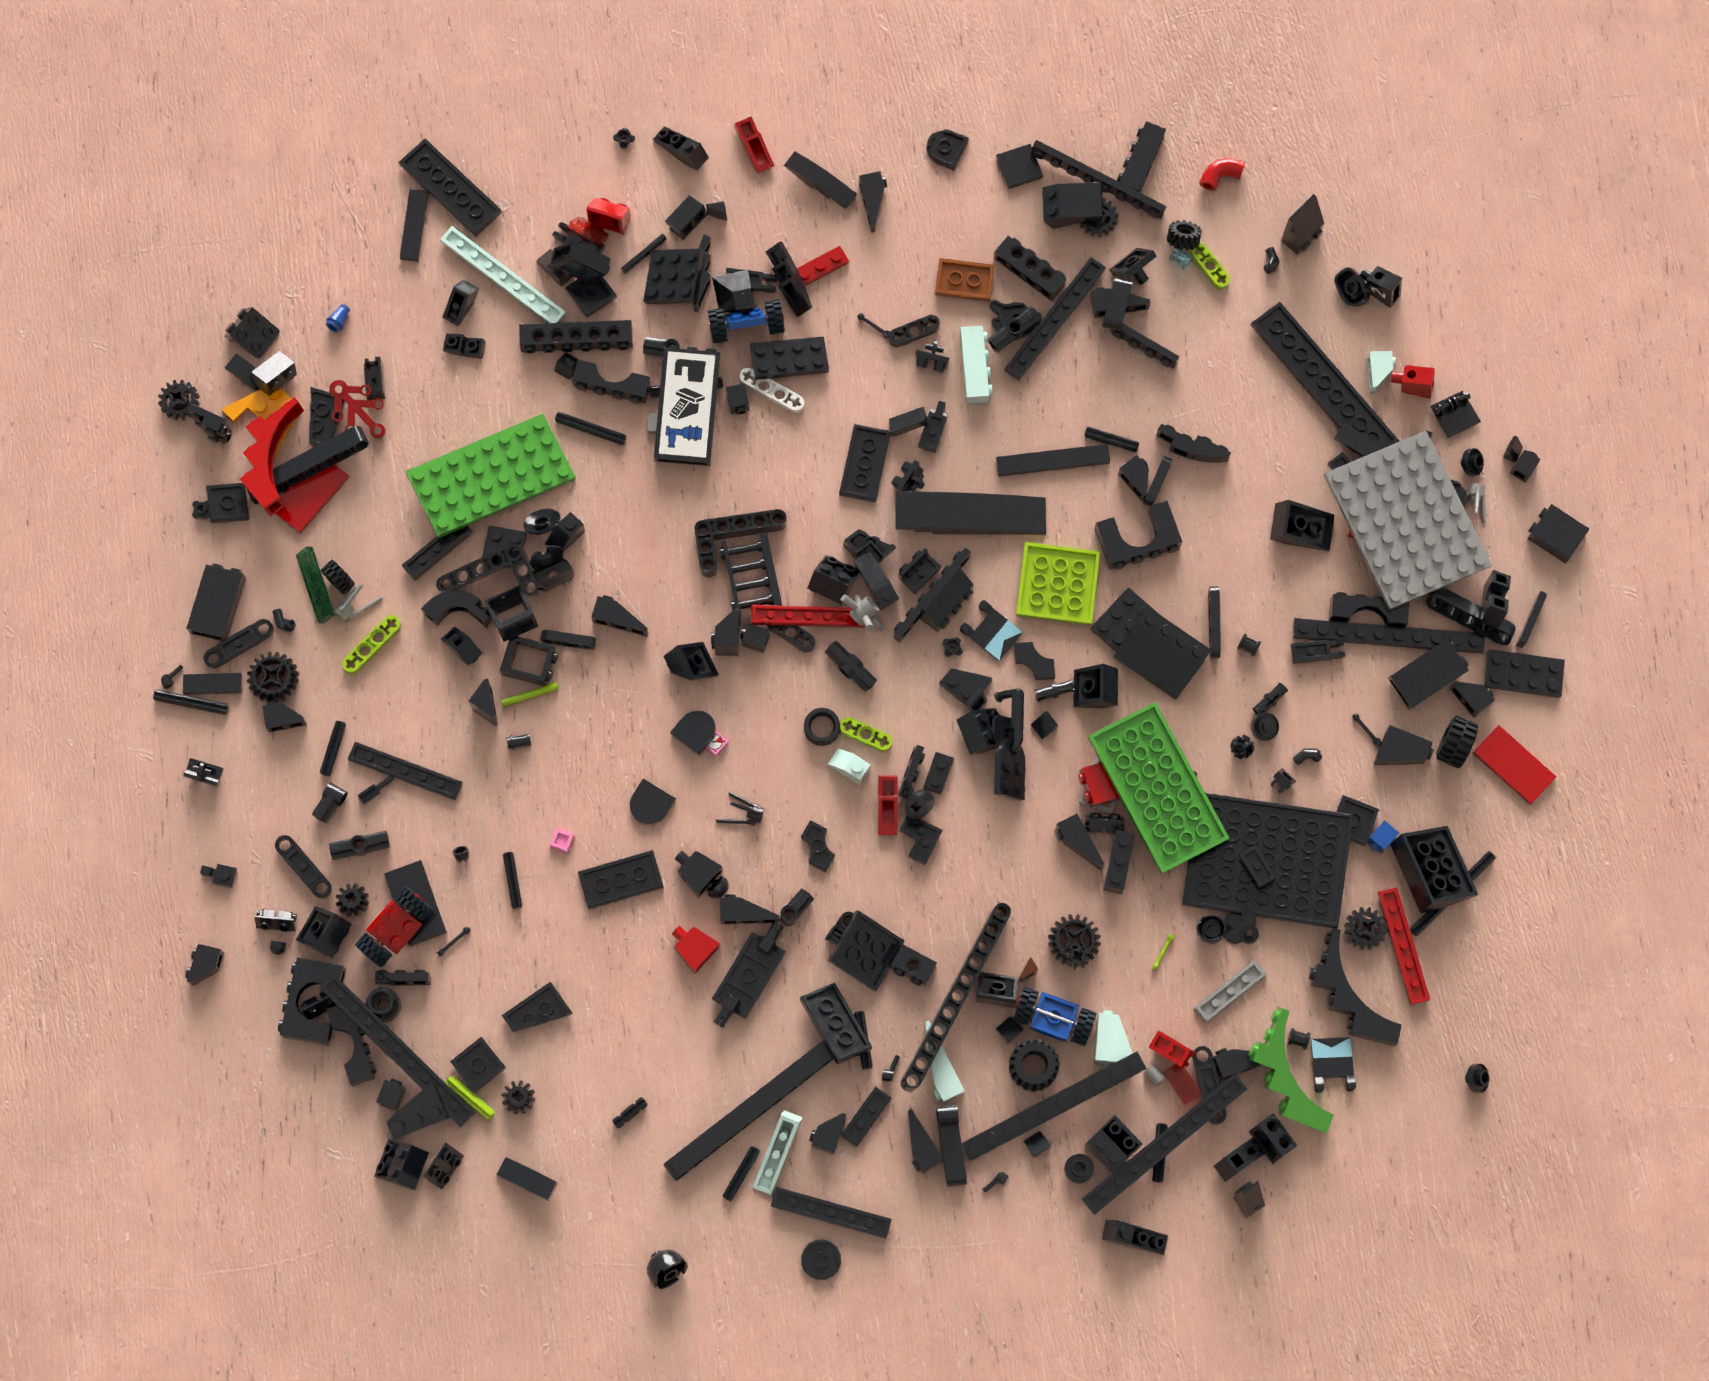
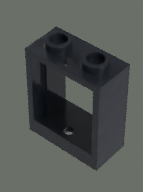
(580, 261)
(516, 625)
(509, 656)

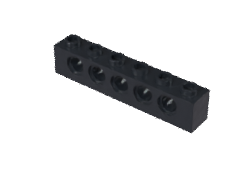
(567, 330)

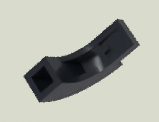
(454, 601)

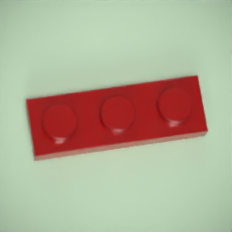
(823, 265)

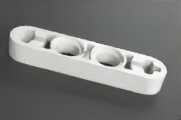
(770, 392)

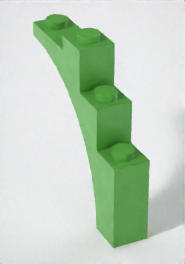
(1279, 1079)

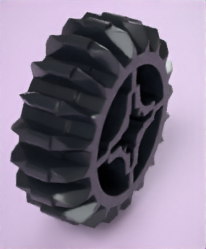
(267, 682)
(1068, 934)

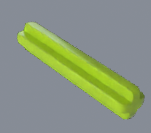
(470, 1098)

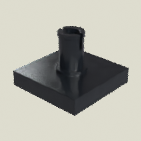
(1133, 265)

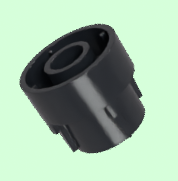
(377, 996)

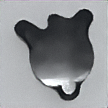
(1007, 312)

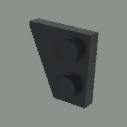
(963, 683)

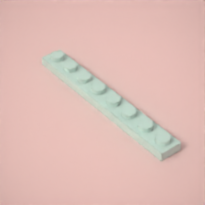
(502, 276)

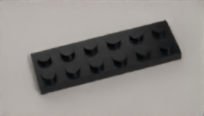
(450, 187)

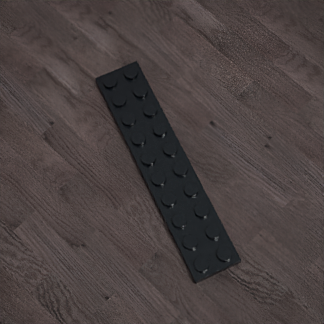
(1319, 375)

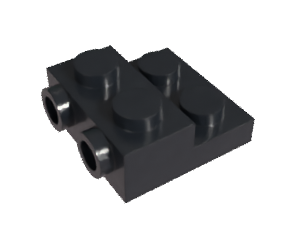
(213, 425)

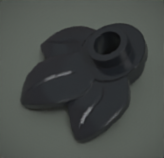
(1239, 925)

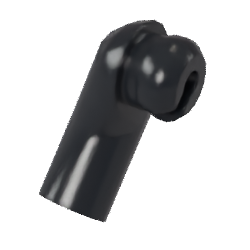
(1273, 261)
(281, 622)
(1307, 753)

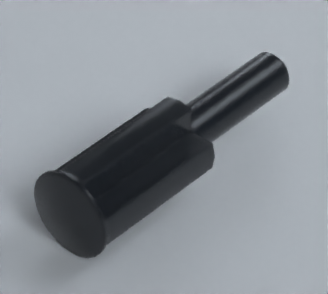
(373, 790)

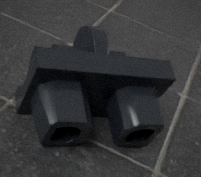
(940, 361)
(911, 479)
(203, 772)

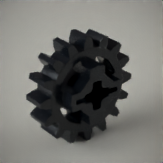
(1108, 215)
(178, 391)
(1361, 921)

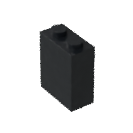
(1557, 533)

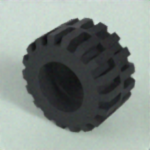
(1457, 741)
(1034, 1048)

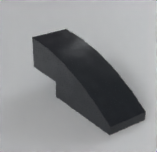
(527, 1178)

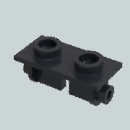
(1111, 822)
(284, 922)
(313, 1008)

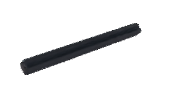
(1474, 872)

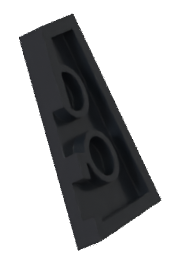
(537, 1009)
(418, 1113)

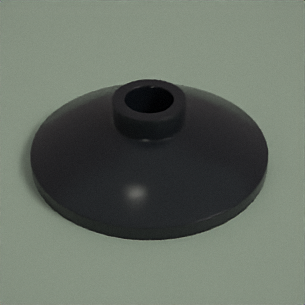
(542, 521)

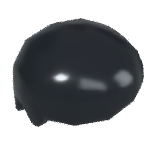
(1211, 929)

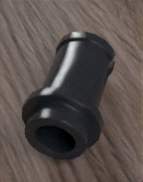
(518, 741)

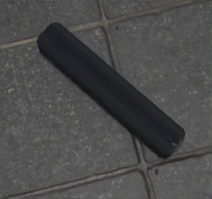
(1111, 439)
(332, 748)
(512, 880)
(866, 1059)
(1158, 1169)
(741, 1173)

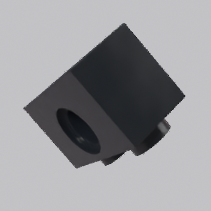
(907, 955)

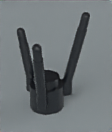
(754, 812)

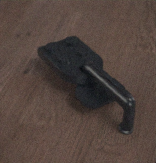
(1009, 755)

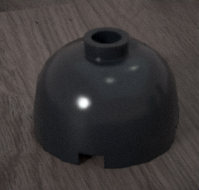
(665, 1268)

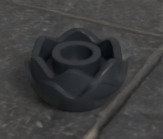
(718, 888)

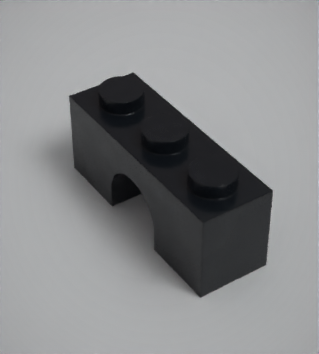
(1494, 602)
(1119, 862)

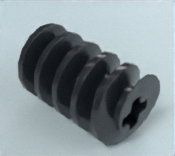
(924, 799)

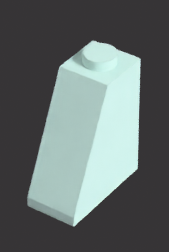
(1110, 1039)

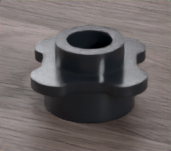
(624, 132)
(200, 514)
(952, 642)

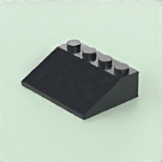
(1161, 652)
(1433, 868)

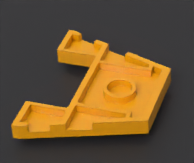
(259, 404)

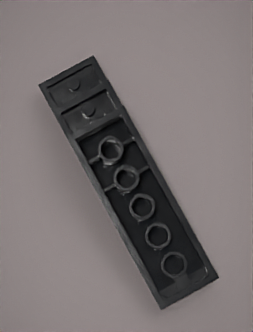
(969, 513)

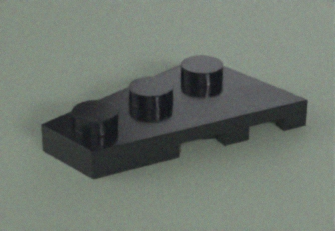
(321, 422)

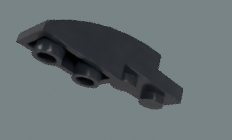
(1199, 450)

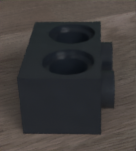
(1272, 1138)

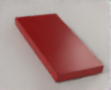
(310, 496)
(1514, 764)

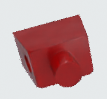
(1415, 380)
(694, 947)

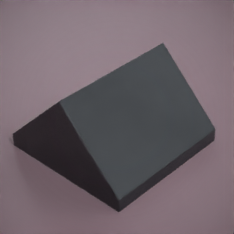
(483, 702)
(997, 989)

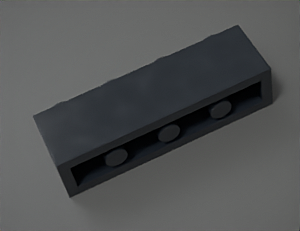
(1142, 156)

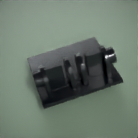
(1455, 413)
(443, 1166)

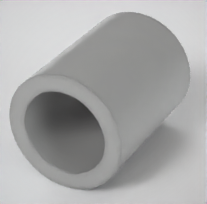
(1154, 1074)

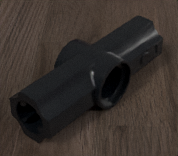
(1006, 336)
(850, 666)
(372, 842)

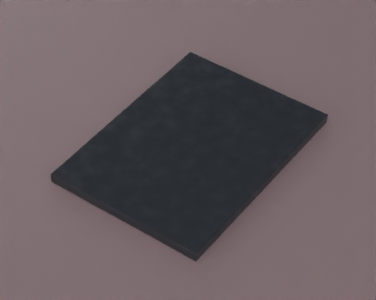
(1301, 847)

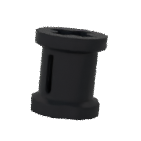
(1249, 645)
(1298, 1038)

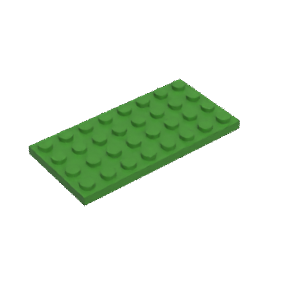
(490, 475)
(1158, 787)

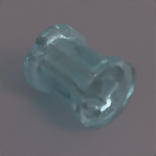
(1181, 258)

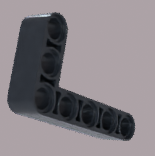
(732, 531)
(491, 568)

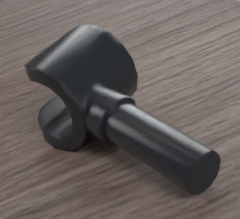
(167, 680)
(888, 1074)
(1001, 1177)

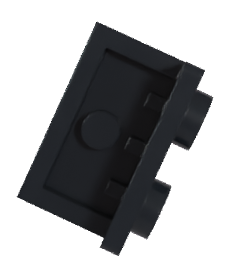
(918, 571)

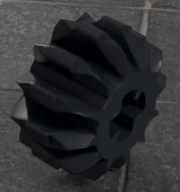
(344, 902)
(524, 1093)

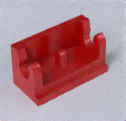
(1171, 1049)

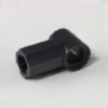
(656, 346)
(331, 799)
(796, 906)

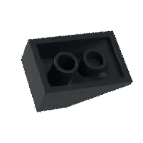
(1072, 203)
(1304, 226)
(1302, 526)

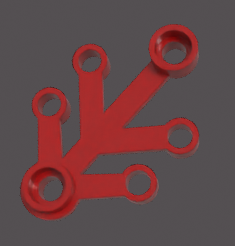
(354, 406)

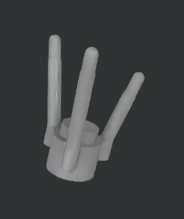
(1477, 495)
(345, 610)

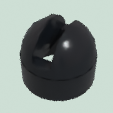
(461, 853)
(277, 947)

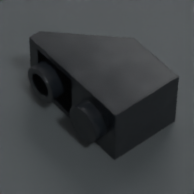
(204, 964)

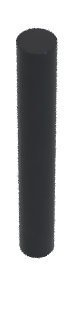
(641, 255)

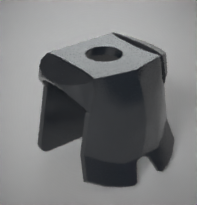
(551, 561)

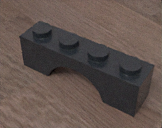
(632, 388)
(1345, 606)
(359, 1067)

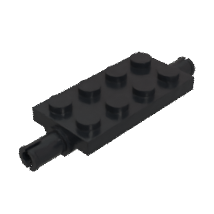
(748, 975)

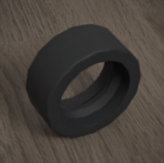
(818, 740)

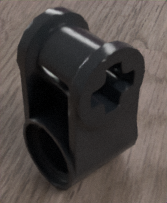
(838, 929)

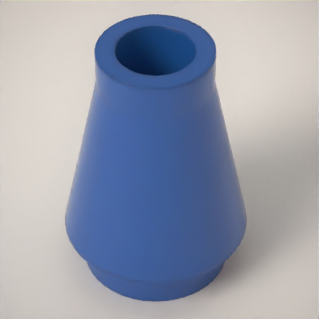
(337, 319)

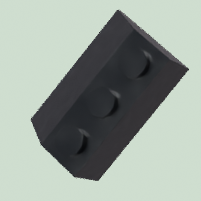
(947, 599)

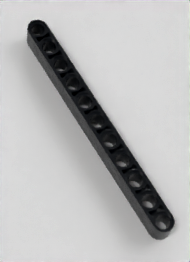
(951, 1004)
(748, 1111)

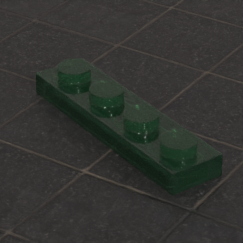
(315, 584)

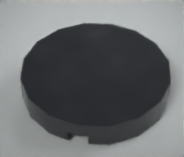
(821, 1259)

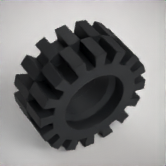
(1184, 235)
(337, 577)

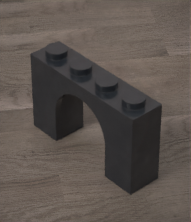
(1119, 552)
(294, 1025)

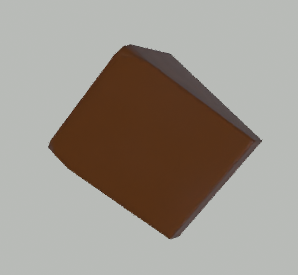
(1029, 970)

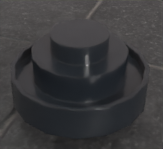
(1472, 462)
(1264, 726)
(1477, 1078)
(1079, 1168)

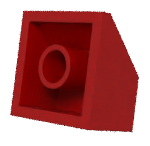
(608, 215)

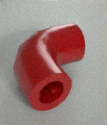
(1220, 169)

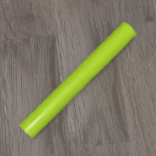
(529, 694)

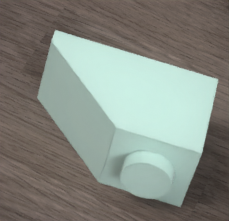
(1379, 366)
(850, 765)

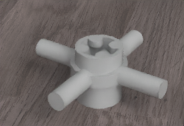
(863, 612)

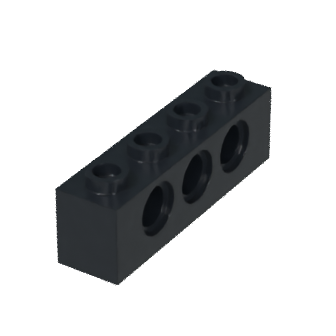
(1048, 288)

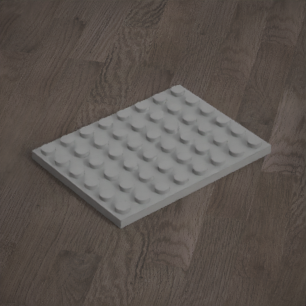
(1407, 520)

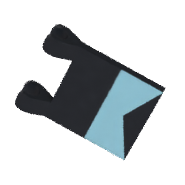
(994, 633)
(1331, 1060)

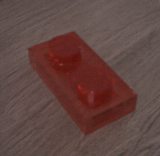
(589, 231)
(1182, 1083)

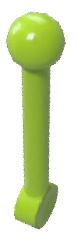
(1170, 937)

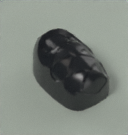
(1352, 287)

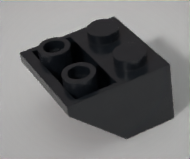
(833, 579)
(977, 730)
(1113, 1144)
(401, 1164)

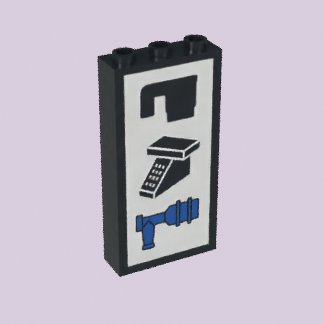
(687, 406)

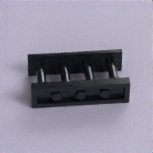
(764, 563)

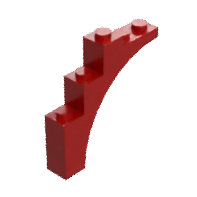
(261, 454)

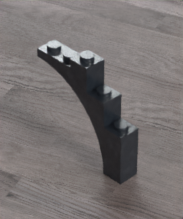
(1364, 1021)

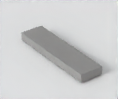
(1230, 991)

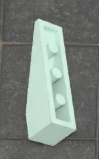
(944, 1077)
(777, 1152)

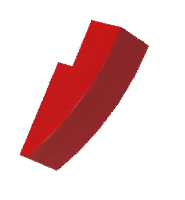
(753, 144)
(887, 804)

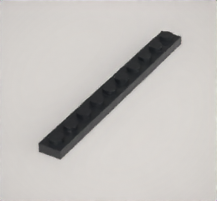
(1385, 635)
(394, 1047)
(1053, 1105)
(1164, 1144)

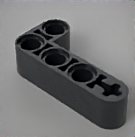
(951, 1145)

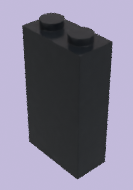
(216, 602)
(1428, 673)

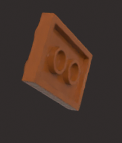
(964, 279)

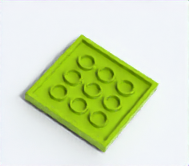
(1058, 583)

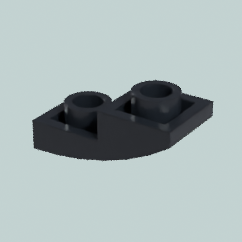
(464, 346)

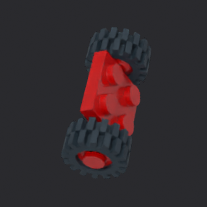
(393, 927)

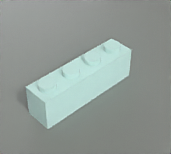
(974, 364)

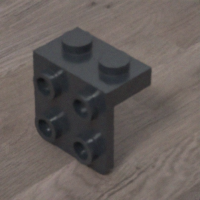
(252, 331)

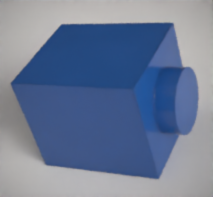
(1382, 837)

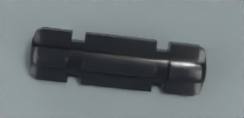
(629, 1112)

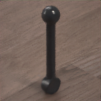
(885, 332)
(1376, 741)
(466, 930)

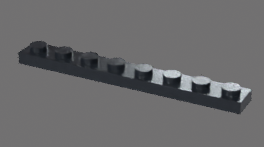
(1088, 174)
(1055, 319)

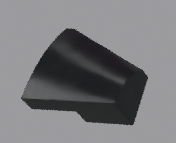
(861, 543)

